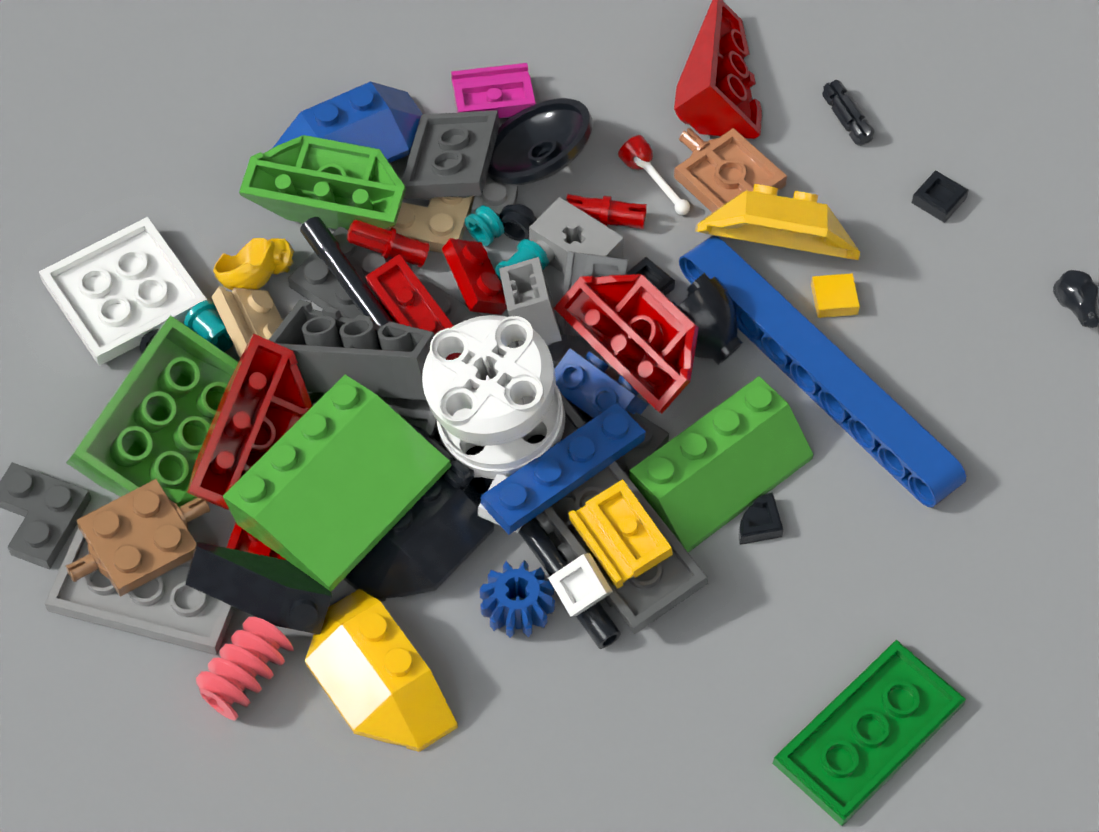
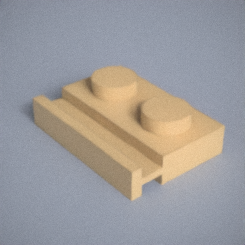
(246, 313)

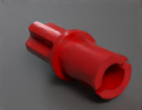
(388, 242)

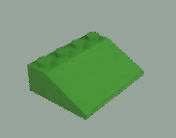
(157, 416)
(335, 482)

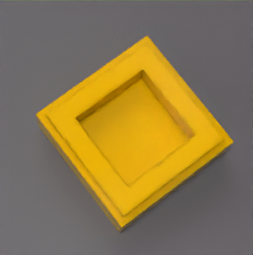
(835, 295)

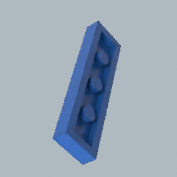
(562, 468)

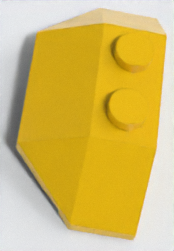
(781, 222)
(377, 676)

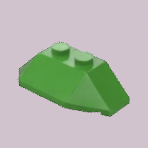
(325, 181)

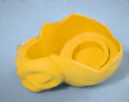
(254, 263)

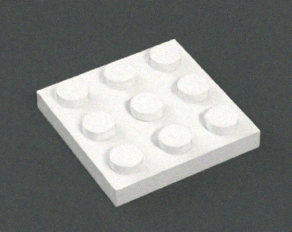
(121, 289)

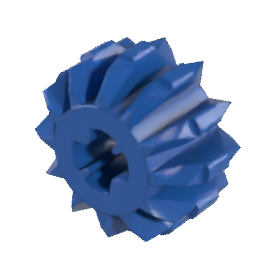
(517, 584)

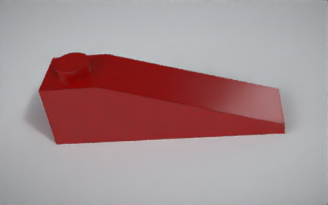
(716, 81)

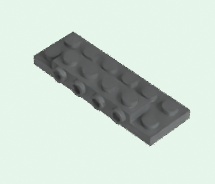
(640, 598)

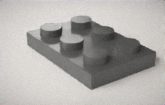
(451, 155)

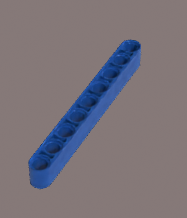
(829, 376)

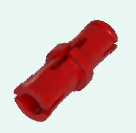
(610, 211)

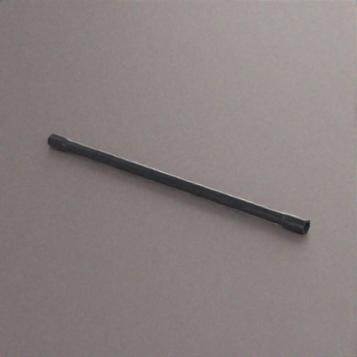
(327, 248)

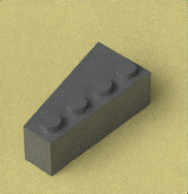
(378, 357)

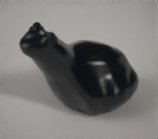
(1079, 294)

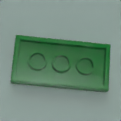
(868, 732)

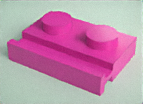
(493, 88)

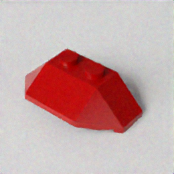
(634, 332)
(254, 413)

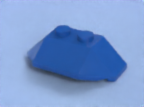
(362, 116)

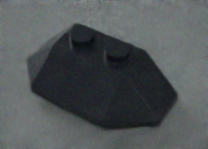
(425, 543)

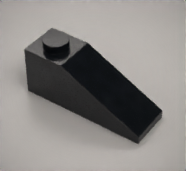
(260, 586)

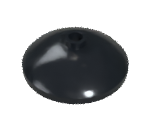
(540, 141)

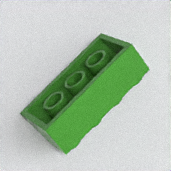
(722, 463)

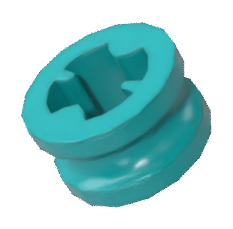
(484, 225)

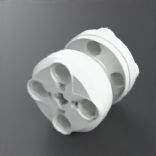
(493, 393)

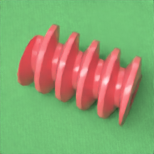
(241, 664)

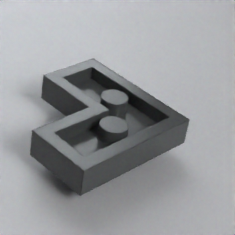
(48, 510)

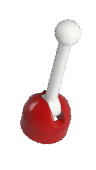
(637, 155)

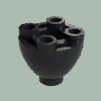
(715, 315)

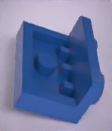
(593, 390)

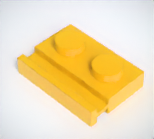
(620, 533)

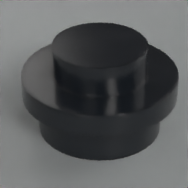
(516, 221)

